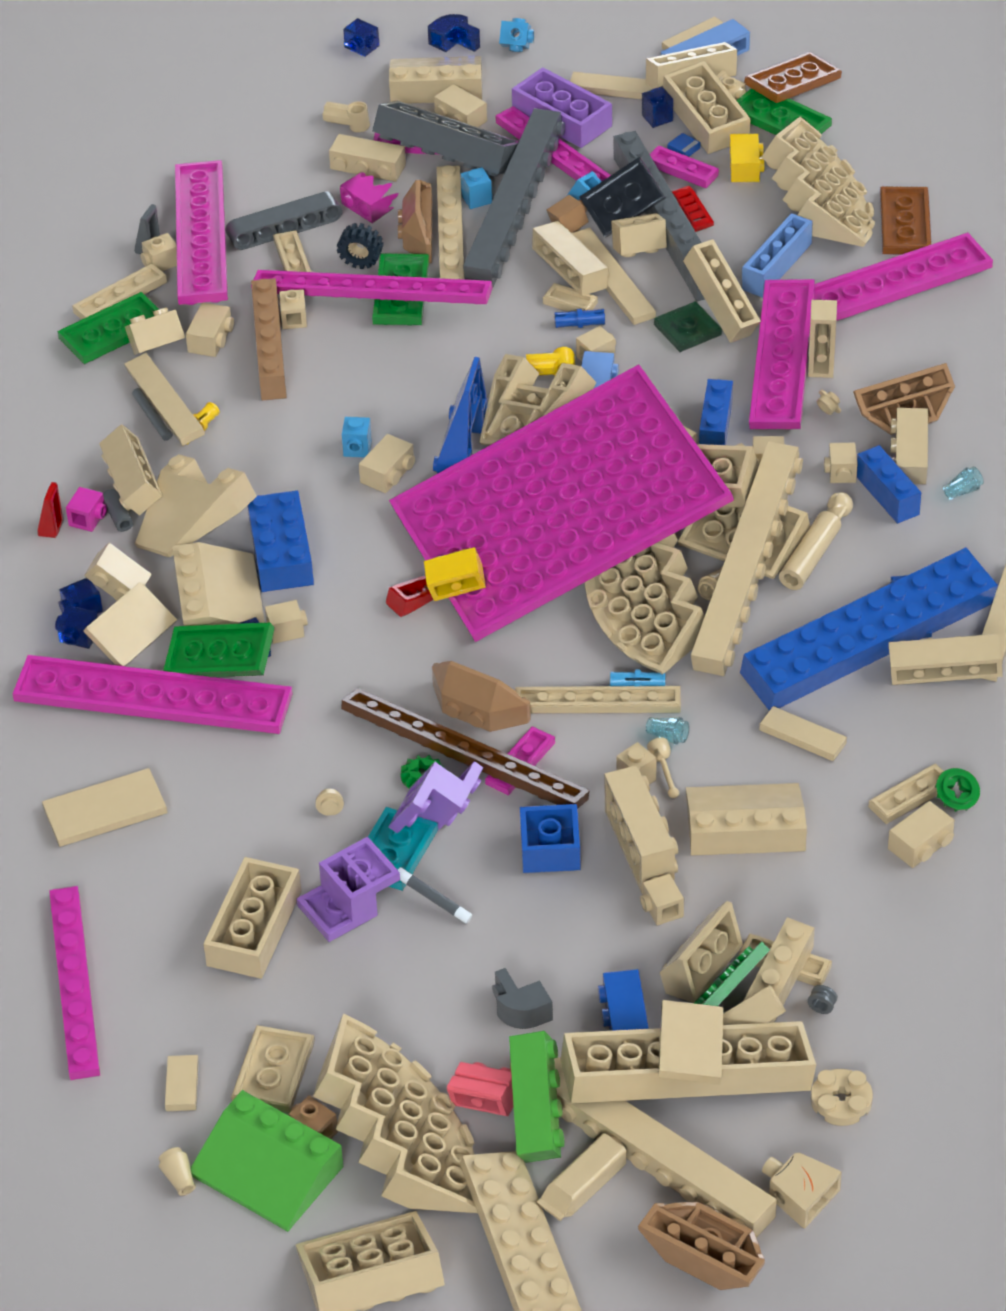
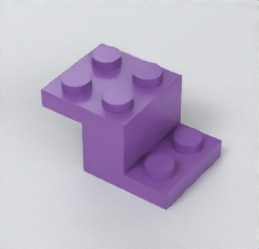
(437, 796)
(348, 889)

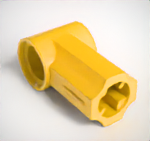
(550, 362)

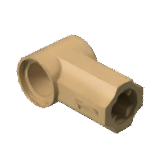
(353, 115)

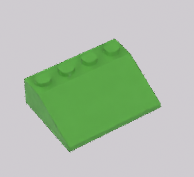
(267, 1160)

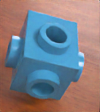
(510, 29)

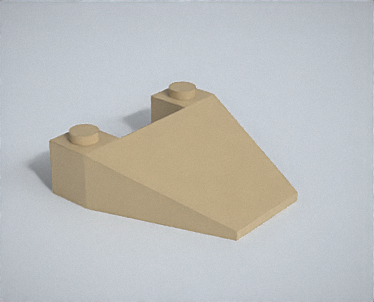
(518, 403)
(191, 505)

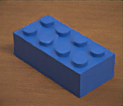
(280, 541)

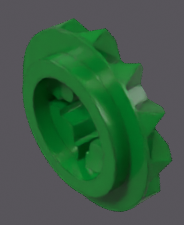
(410, 771)
(966, 783)

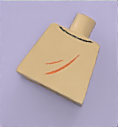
(802, 1186)

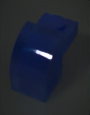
(453, 30)

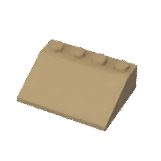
(423, 78)
(715, 532)
(216, 585)
(746, 819)
(371, 1264)

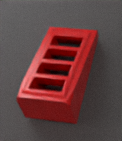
(693, 208)
(51, 513)
(408, 596)

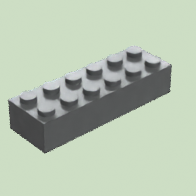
(444, 136)

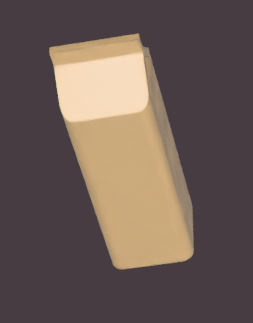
(583, 1177)

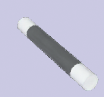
(434, 896)

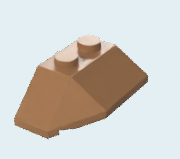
(416, 219)
(920, 389)
(478, 698)
(704, 1243)

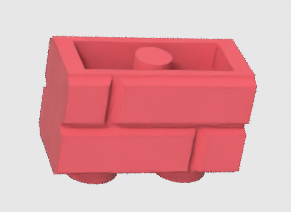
(482, 1088)

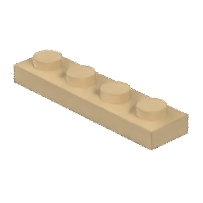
(140, 281)

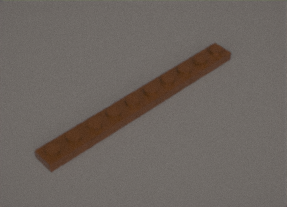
(464, 749)

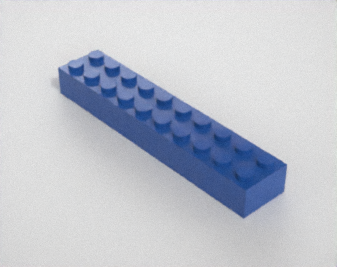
(862, 629)

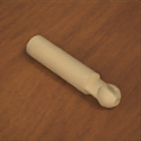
(815, 542)

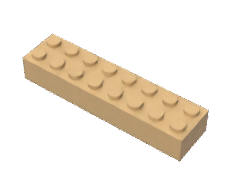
(626, 1064)

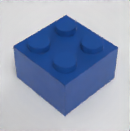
(550, 838)

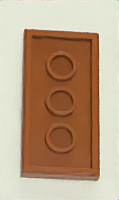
(793, 77)
(904, 219)

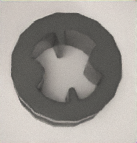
(822, 999)

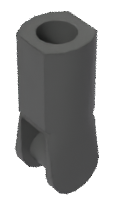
(117, 512)

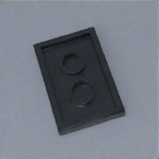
(622, 195)

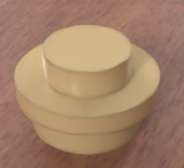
(329, 802)

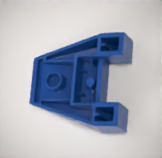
(465, 418)

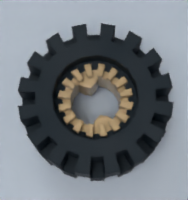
(356, 255)

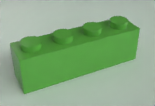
(536, 1096)

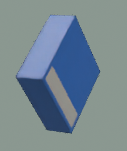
(684, 145)

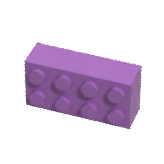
(581, 111)

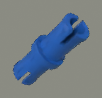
(579, 318)

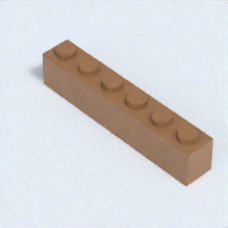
(268, 339)

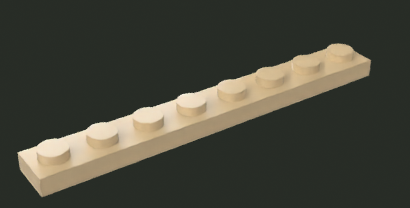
(450, 222)

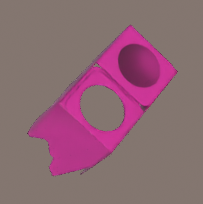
(365, 198)

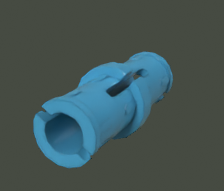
(620, 678)

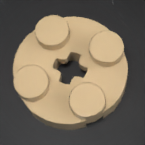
(845, 1082)

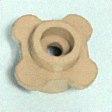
(828, 402)

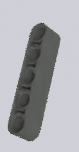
(295, 215)

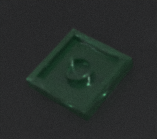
(687, 326)

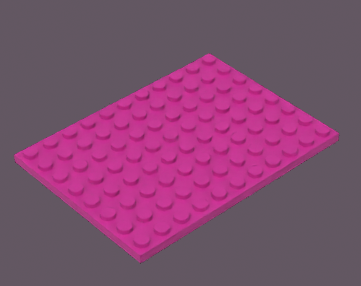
(564, 499)

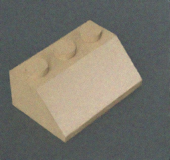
(703, 955)

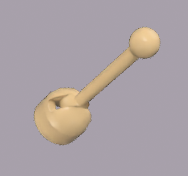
(661, 750)

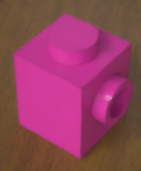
(86, 509)

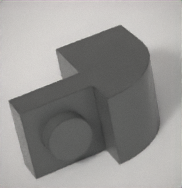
(523, 1006)

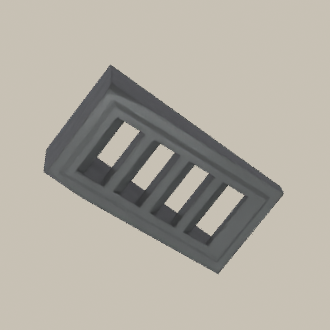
(147, 228)

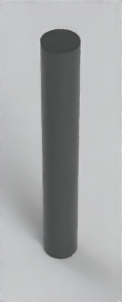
(151, 414)

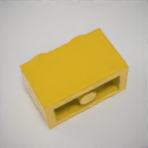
(745, 158)
(454, 574)

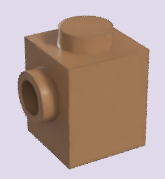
(569, 213)
(315, 1116)

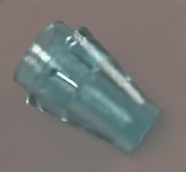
(965, 482)
(671, 728)

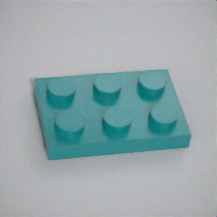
(405, 847)

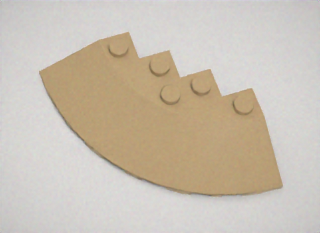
(820, 185)
(648, 606)
(399, 1117)

